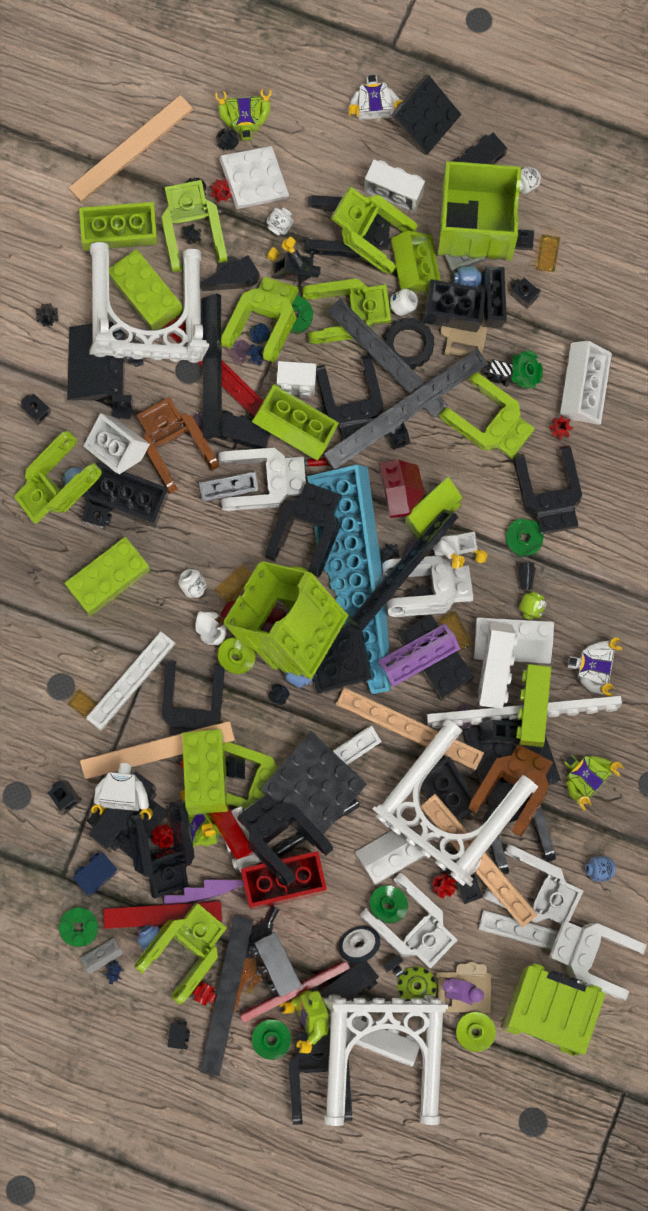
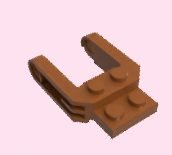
(165, 424)
(511, 769)

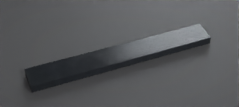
(381, 352)
(212, 367)
(402, 570)
(226, 995)

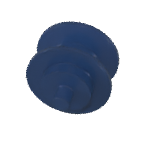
(259, 333)
(256, 355)
(113, 972)

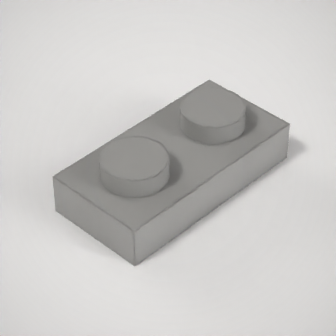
(454, 261)
(101, 955)

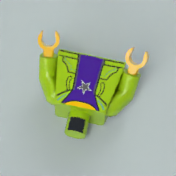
(244, 113)
(588, 777)
(203, 828)
(312, 1015)

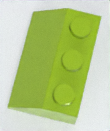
(415, 260)
(442, 497)

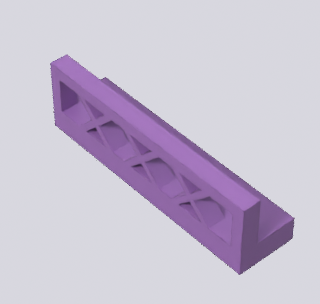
(421, 656)

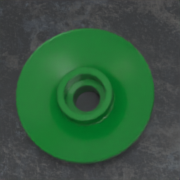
(394, 898)
(260, 1039)

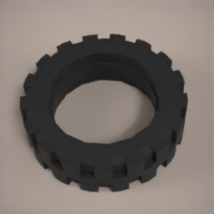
(422, 329)

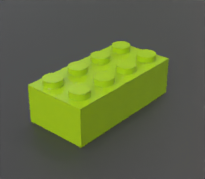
(119, 225)
(145, 291)
(295, 422)
(107, 576)
(205, 772)

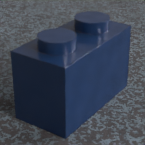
(95, 873)

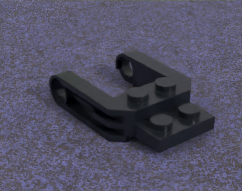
(376, 235)
(354, 414)
(316, 508)
(555, 508)
(189, 719)
(494, 799)
(266, 821)
(166, 868)
(313, 1062)

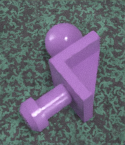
(462, 991)

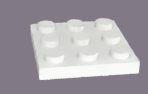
(254, 177)

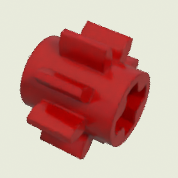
(217, 193)
(560, 433)
(162, 836)
(444, 885)
(203, 994)

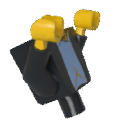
(292, 265)

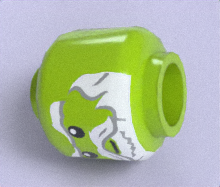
(532, 605)

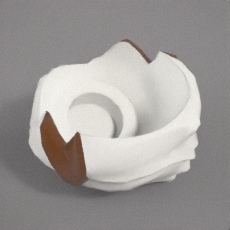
(210, 628)

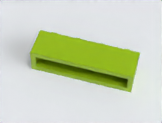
(534, 706)

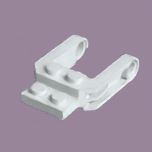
(284, 478)
(448, 586)
(556, 897)
(428, 939)
(578, 947)

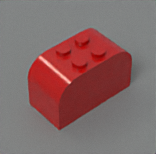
(266, 890)

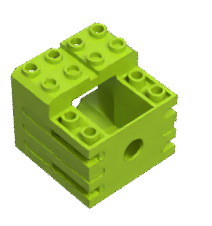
(304, 635)

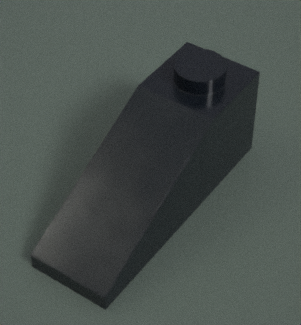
(235, 276)
(499, 732)

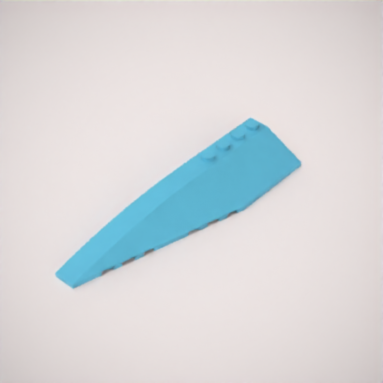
(355, 559)

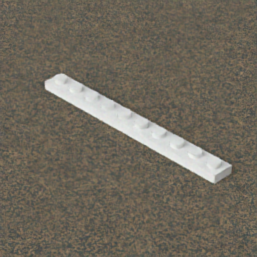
(512, 712)

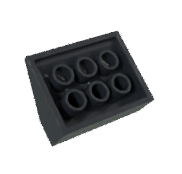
(91, 375)

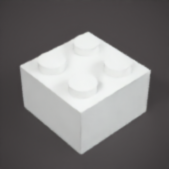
(297, 378)

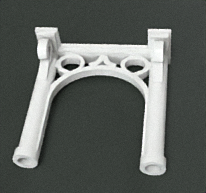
(106, 344)
(468, 861)
(431, 1012)

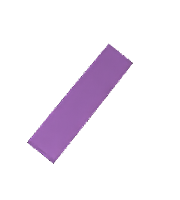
(211, 889)

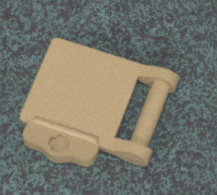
(463, 337)
(474, 974)

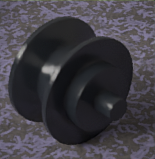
(191, 233)
(389, 552)
(278, 694)

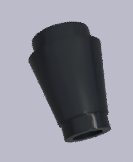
(526, 575)

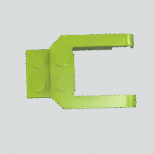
(186, 205)
(355, 216)
(271, 300)
(367, 302)
(505, 432)
(40, 491)
(266, 768)
(197, 934)

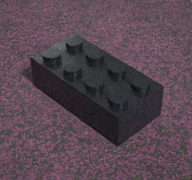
(128, 495)
(445, 675)
(114, 821)

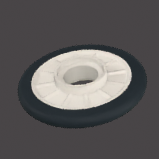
(367, 951)

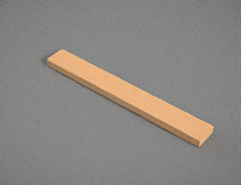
(130, 148)
(405, 727)
(145, 752)
(488, 870)

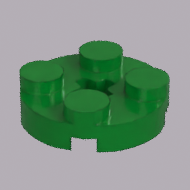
(304, 317)
(521, 363)
(523, 548)
(78, 938)

